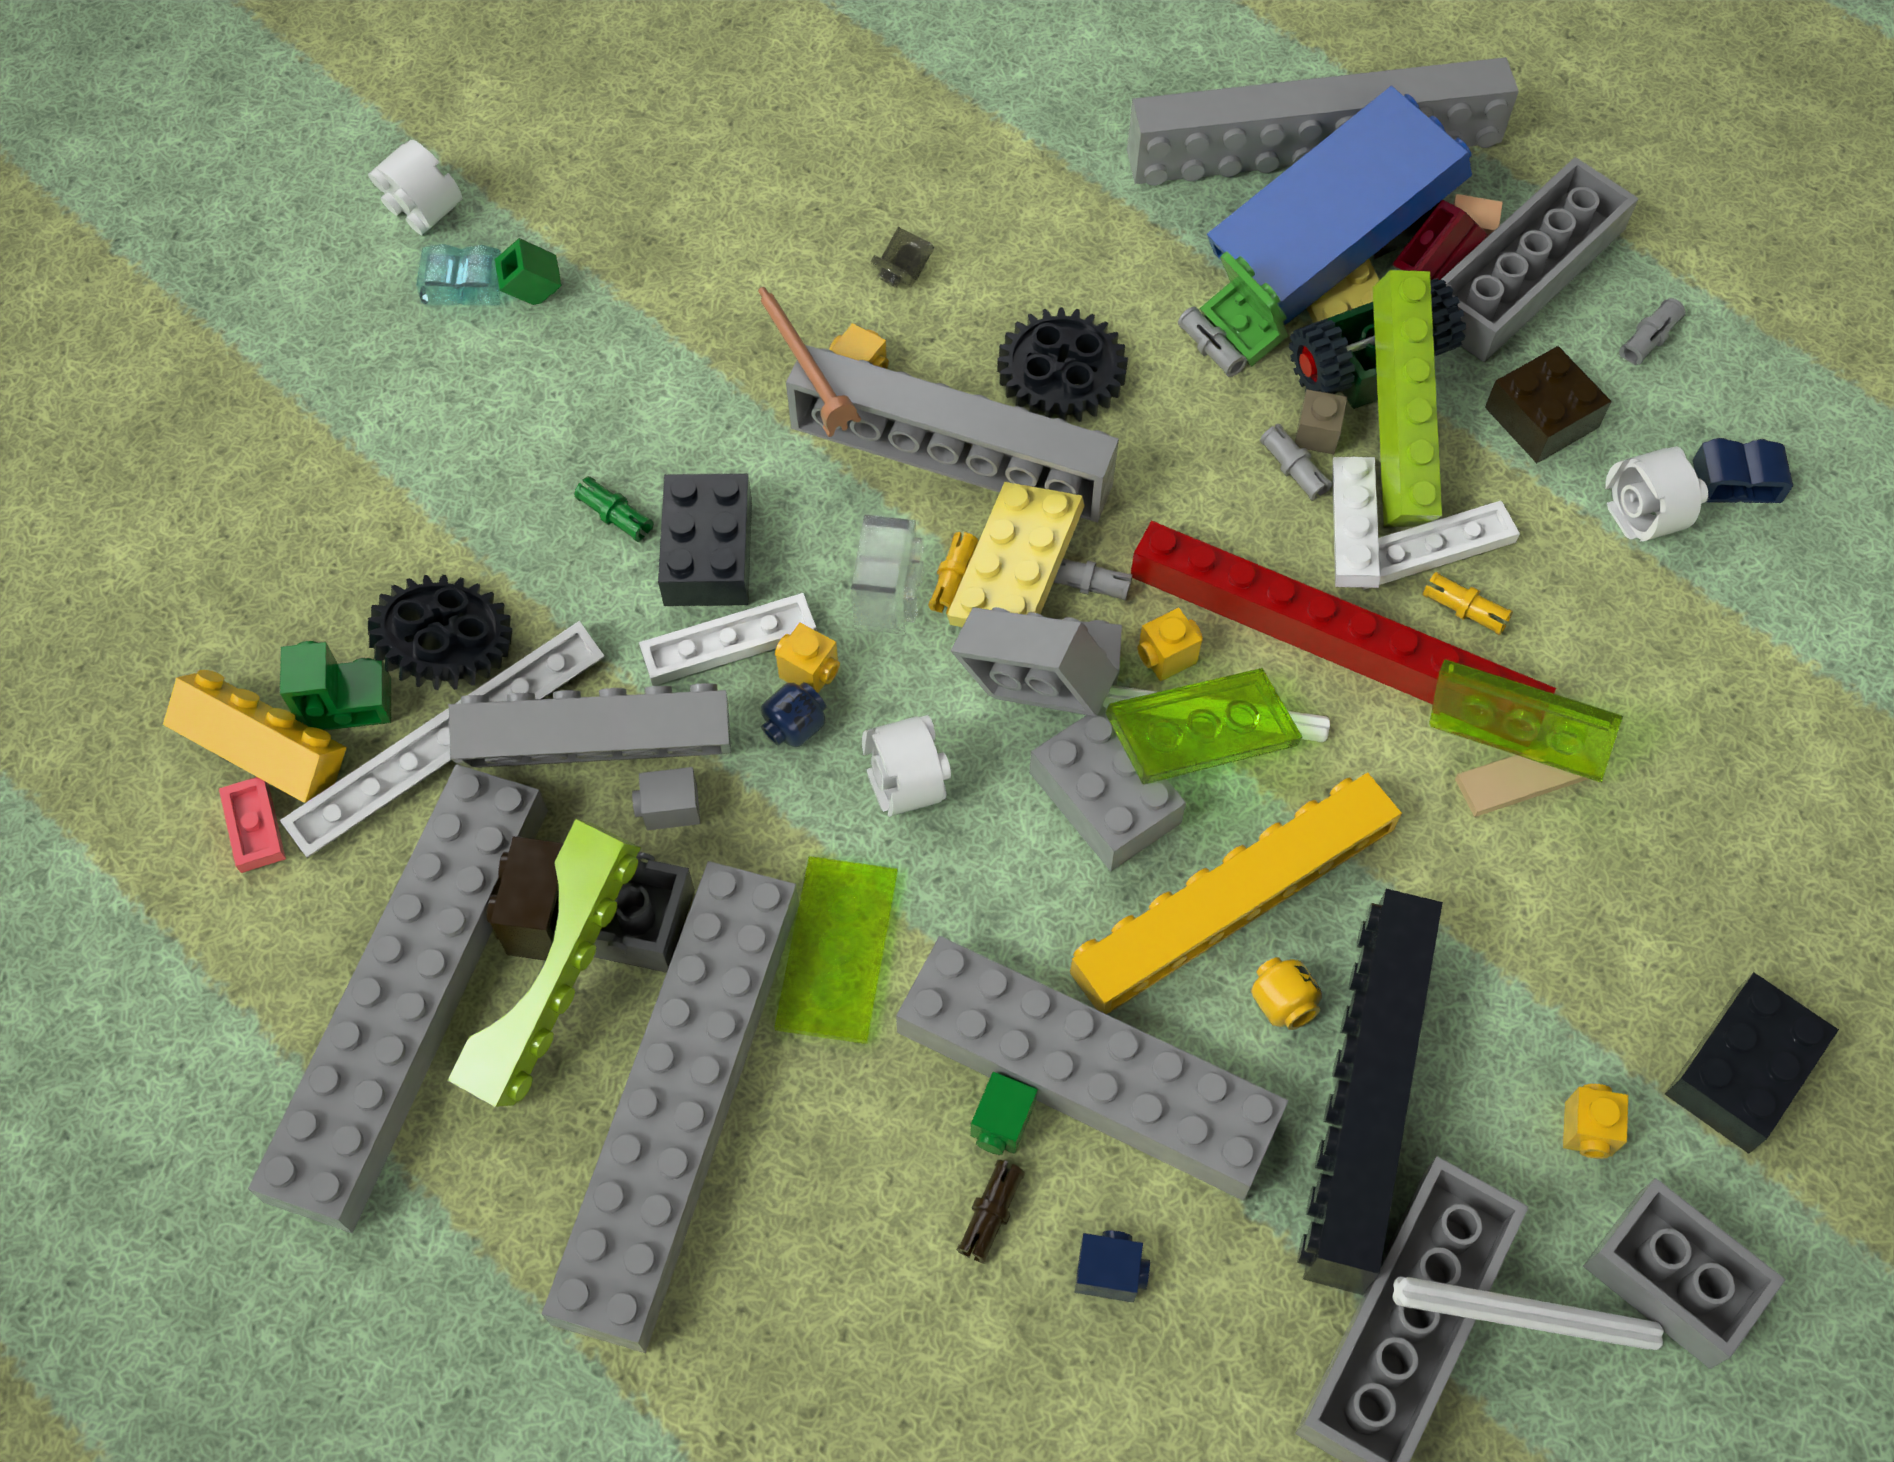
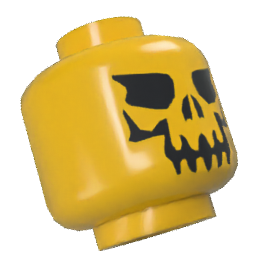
(1286, 993)

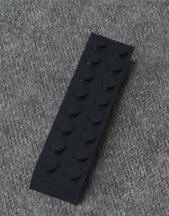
(1370, 1094)

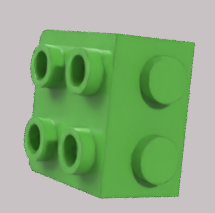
(1246, 311)

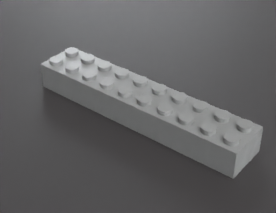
(1283, 121)
(396, 1004)
(672, 1109)

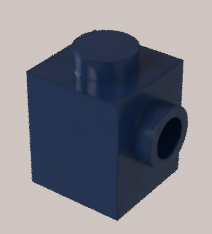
(1111, 1266)

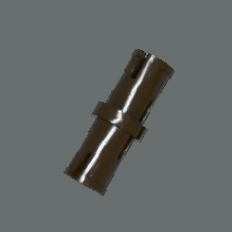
(991, 1211)

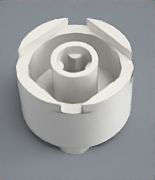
(415, 186)
(1659, 484)
(906, 765)

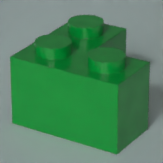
(333, 693)

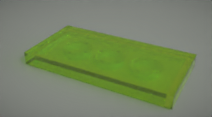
(1524, 720)
(1202, 725)
(837, 950)

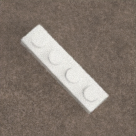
(1355, 522)
(1445, 541)
(723, 639)

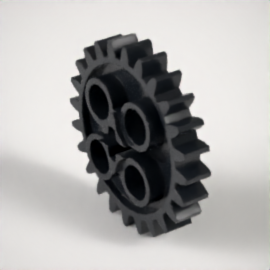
(1054, 354)
(439, 632)

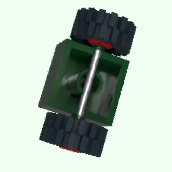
(1341, 349)

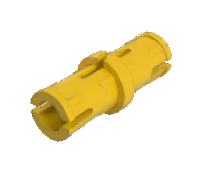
(952, 571)
(1467, 603)

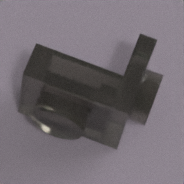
(902, 259)

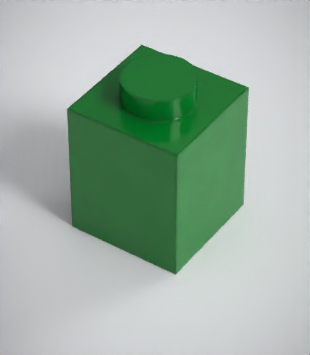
(528, 272)
(1002, 1114)

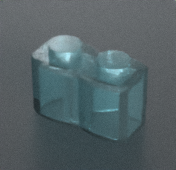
(458, 275)

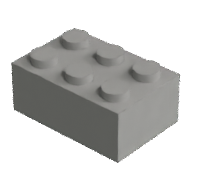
(1035, 660)
(1101, 793)
(1684, 1274)

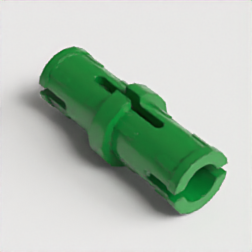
(613, 508)

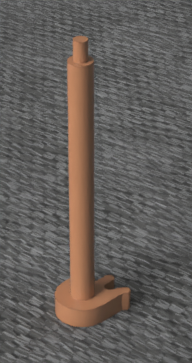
(837, 409)

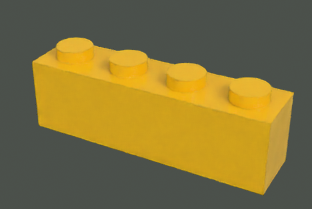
(254, 734)

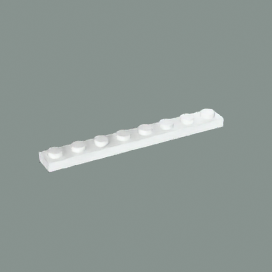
(429, 745)

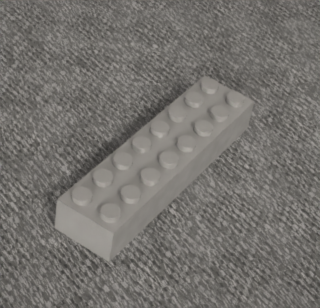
(956, 431)
(1092, 1067)

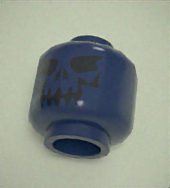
(793, 714)

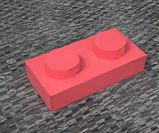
(252, 824)

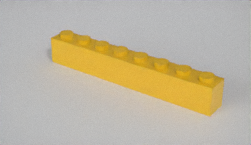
(1234, 893)

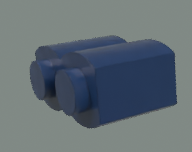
(1744, 471)

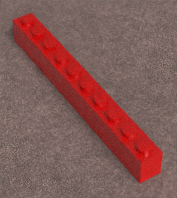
(1302, 614)

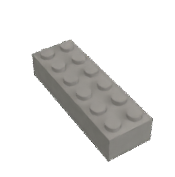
(1536, 254)
(589, 727)
(1400, 1356)

